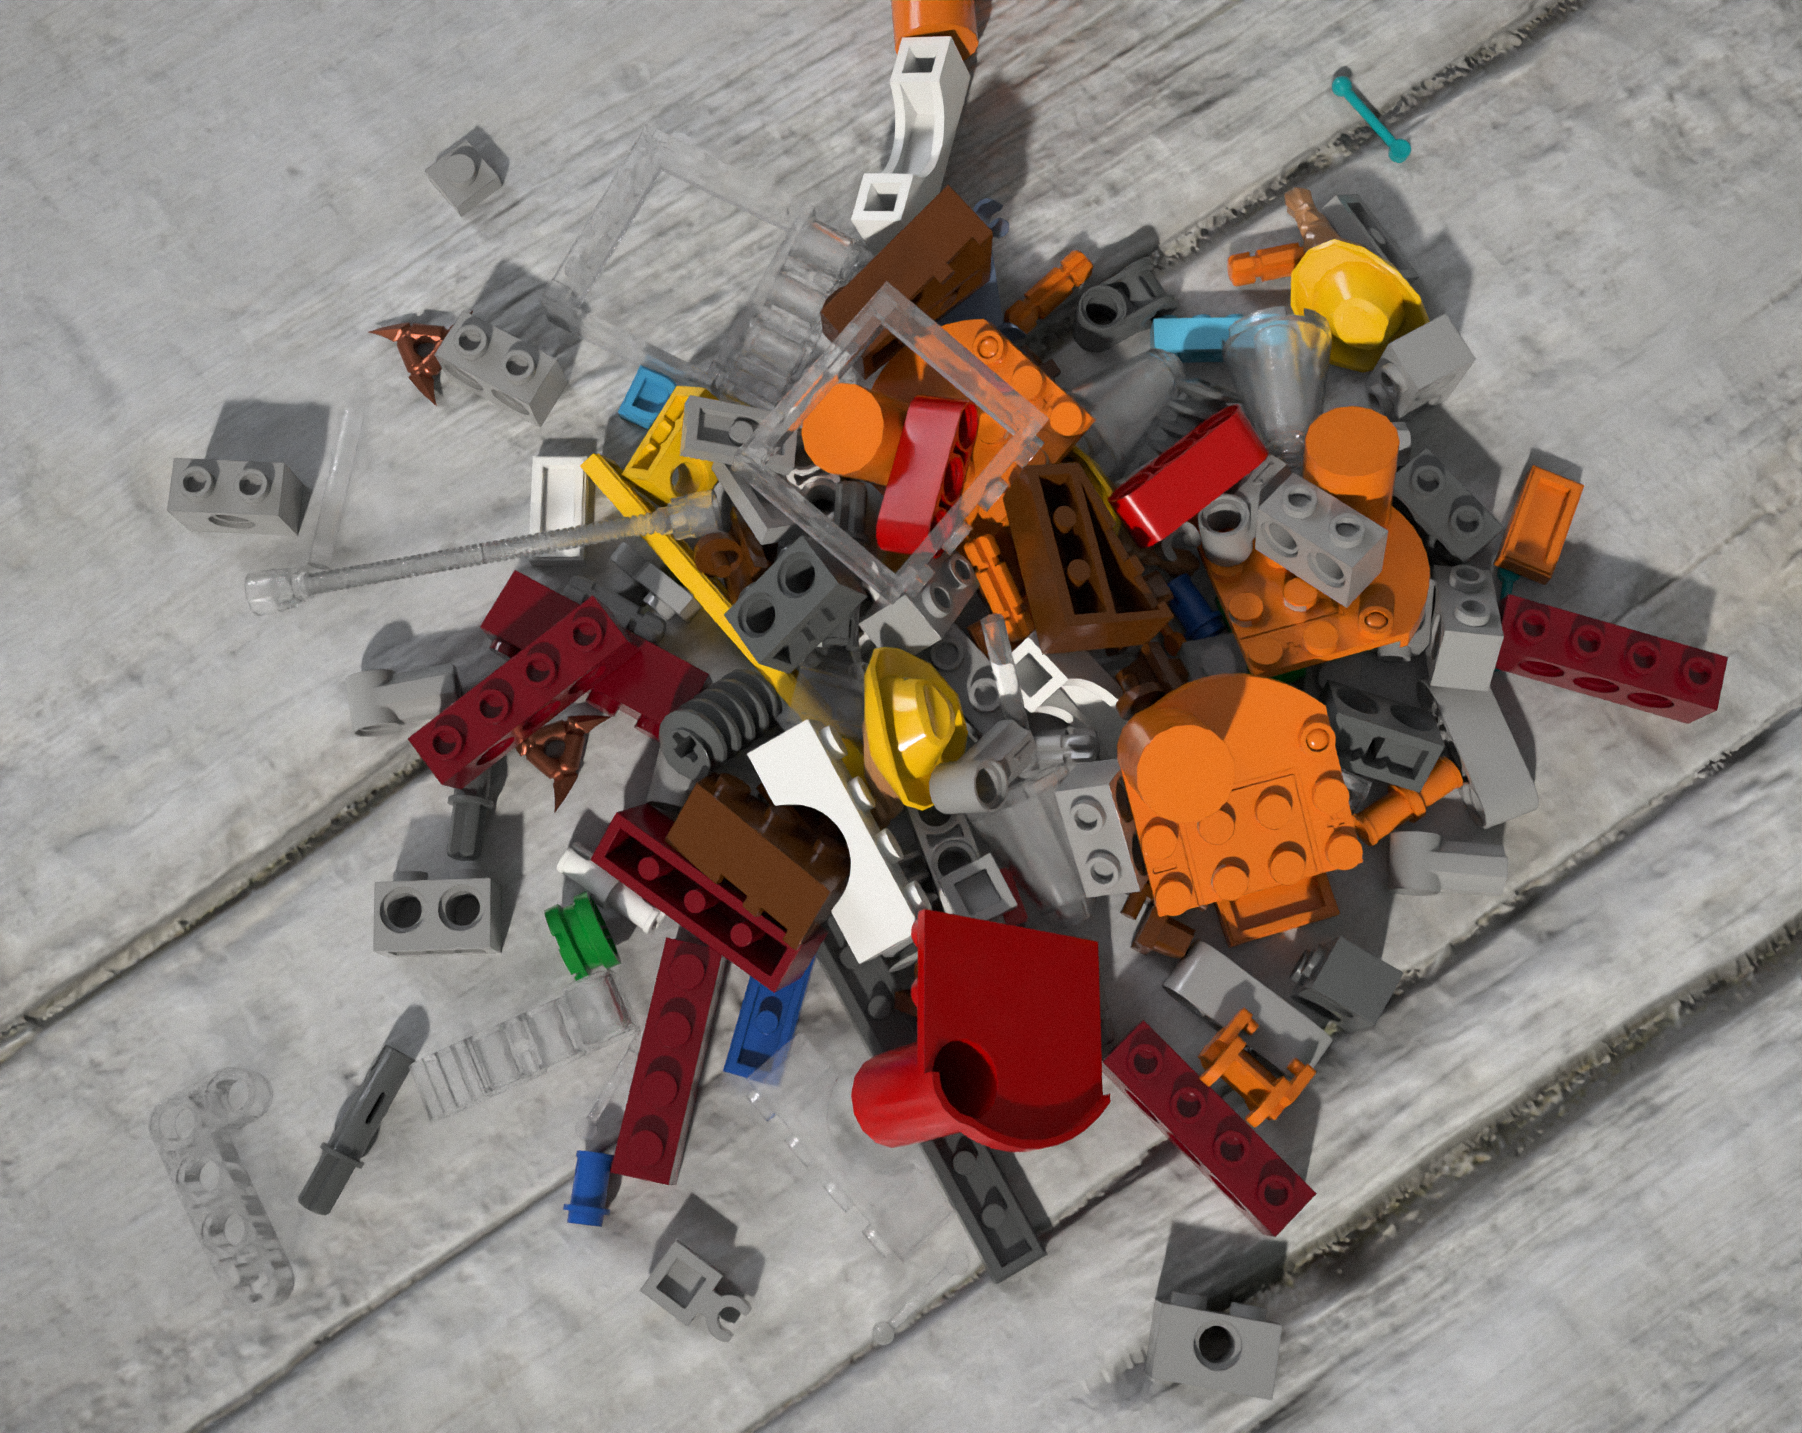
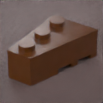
(931, 261)
(1074, 566)
(762, 854)

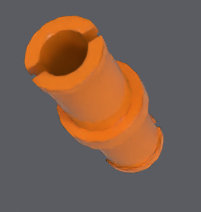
(1404, 804)

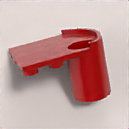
(1000, 1041)

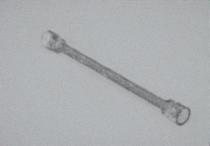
(285, 588)

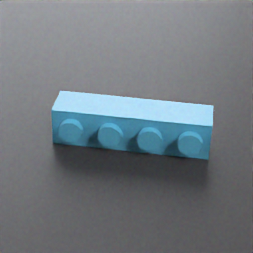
(1192, 338)

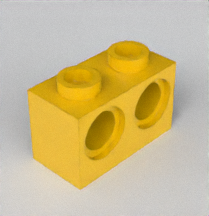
(659, 455)

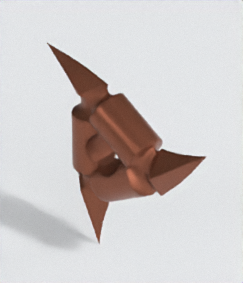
(408, 340)
(562, 768)

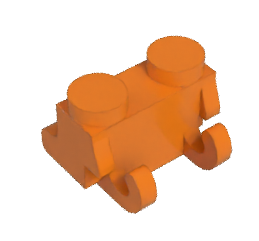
(1261, 1090)

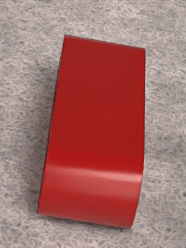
(926, 471)
(1188, 476)

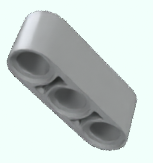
(1483, 750)
(1219, 988)

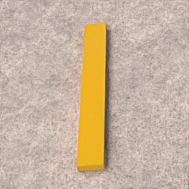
(705, 589)

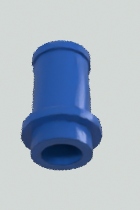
(1193, 610)
(589, 1189)

